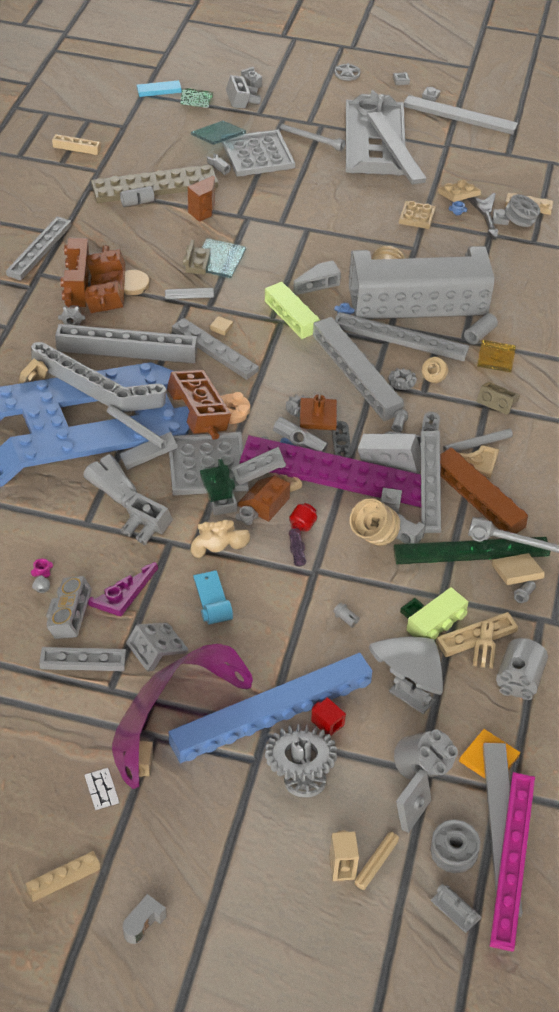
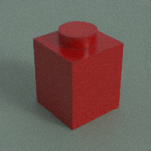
(328, 716)

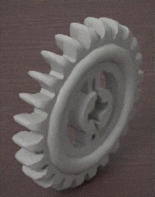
(301, 745)

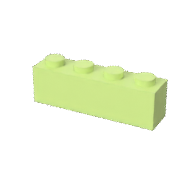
(291, 309)

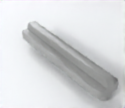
(189, 293)

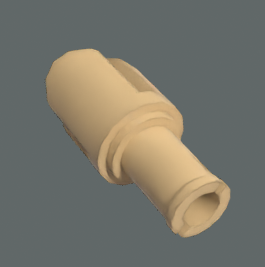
(485, 643)

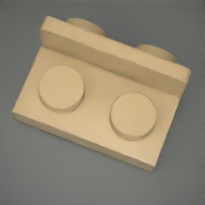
(33, 371)

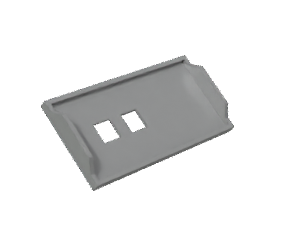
(360, 130)

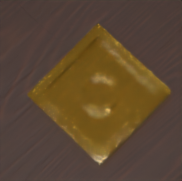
(496, 356)

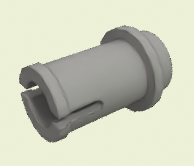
(400, 418)
(522, 594)
(346, 615)

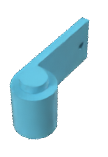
(212, 598)

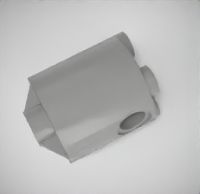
(522, 668)
(425, 751)

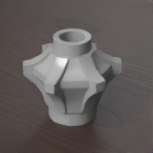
(71, 315)

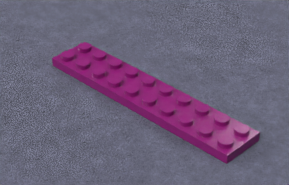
(338, 470)

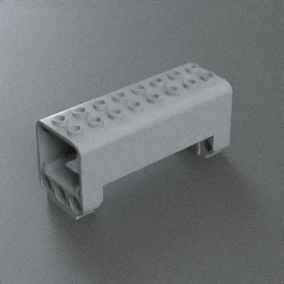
(421, 285)

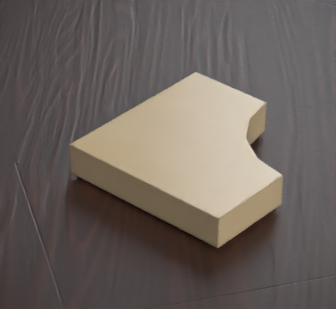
(483, 459)

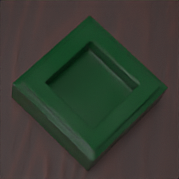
(411, 608)

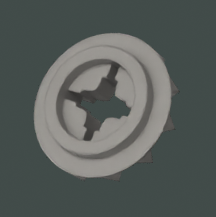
(400, 383)
(292, 405)

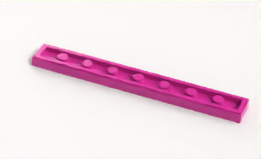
(512, 863)

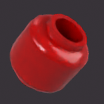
(303, 517)

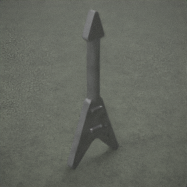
(485, 208)

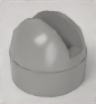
(41, 584)

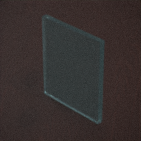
(218, 132)
(223, 257)

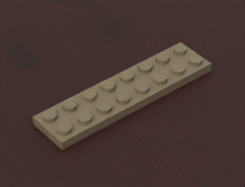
(161, 181)

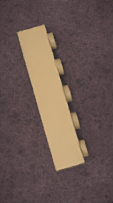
(76, 144)
(63, 876)

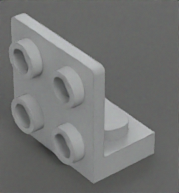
(153, 641)

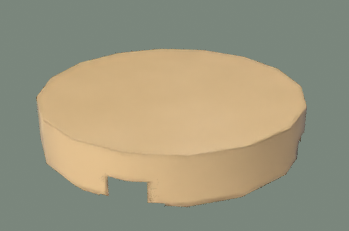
(135, 282)

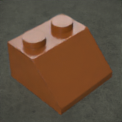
(201, 198)
(267, 496)

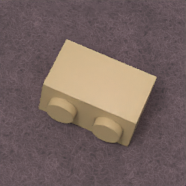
(343, 855)

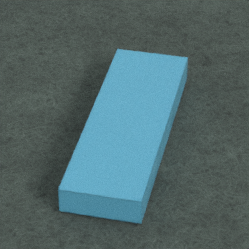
(159, 88)

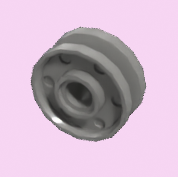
(522, 210)
(451, 858)

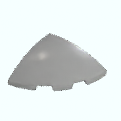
(413, 659)

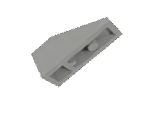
(317, 278)

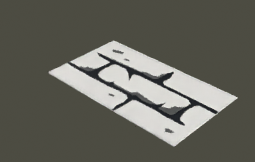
(101, 788)

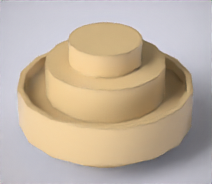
(434, 370)

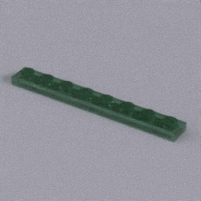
(464, 551)

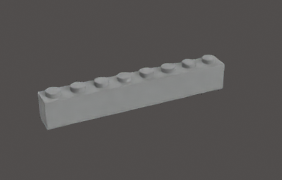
(126, 343)
(357, 368)

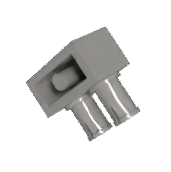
(240, 93)
(148, 513)

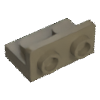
(196, 259)
(497, 397)

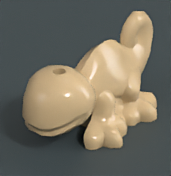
(217, 536)

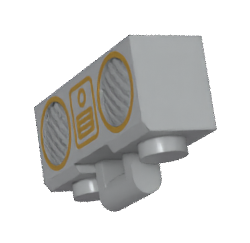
(68, 610)

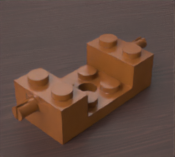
(77, 277)
(107, 280)
(204, 403)

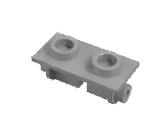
(412, 695)
(455, 908)

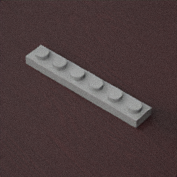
(38, 248)
(217, 349)
(430, 481)

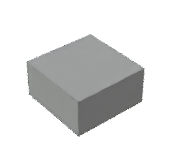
(224, 506)

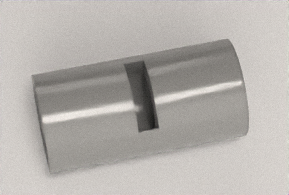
(137, 196)
(480, 328)

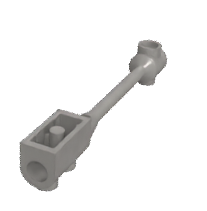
(483, 529)

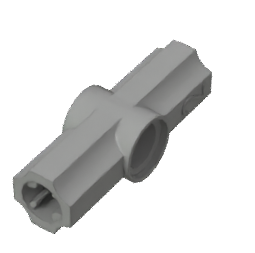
(290, 430)

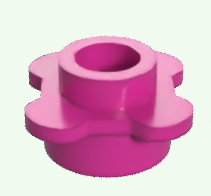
(41, 567)

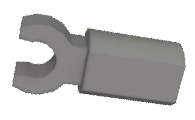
(219, 164)

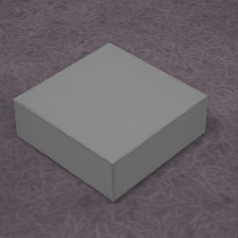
(401, 78)

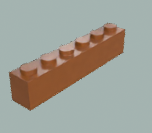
(481, 493)

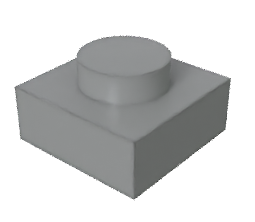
(431, 94)
(500, 217)

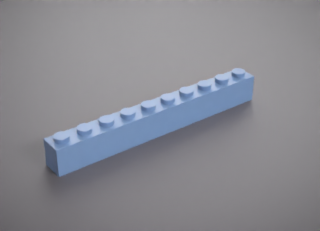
(269, 708)

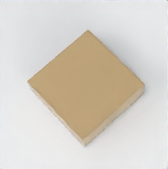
(221, 325)

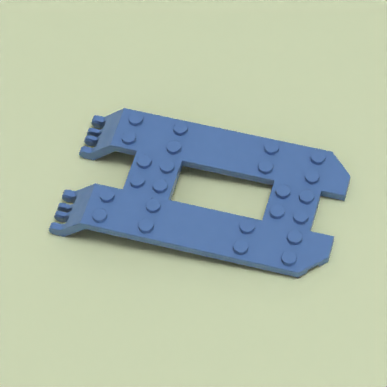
(54, 441)

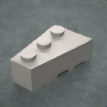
(392, 451)

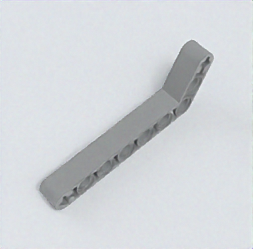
(97, 385)

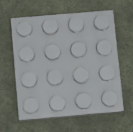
(258, 153)
(201, 453)

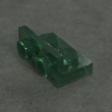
(196, 97)
(217, 482)

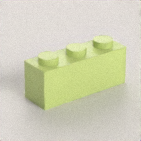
(438, 615)

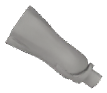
(111, 479)

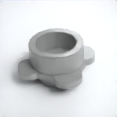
(246, 515)

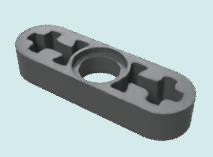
(341, 437)

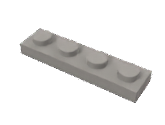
(82, 659)

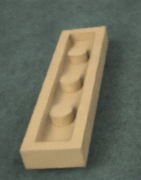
(466, 637)

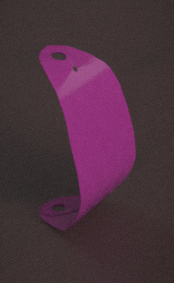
(129, 730)

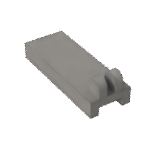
(259, 466)

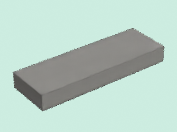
(147, 451)

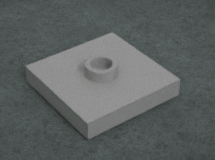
(413, 800)

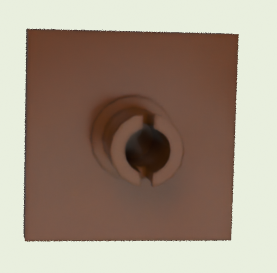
(318, 413)

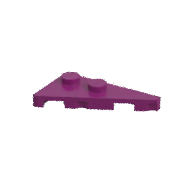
(122, 594)

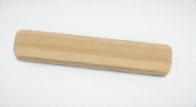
(376, 860)

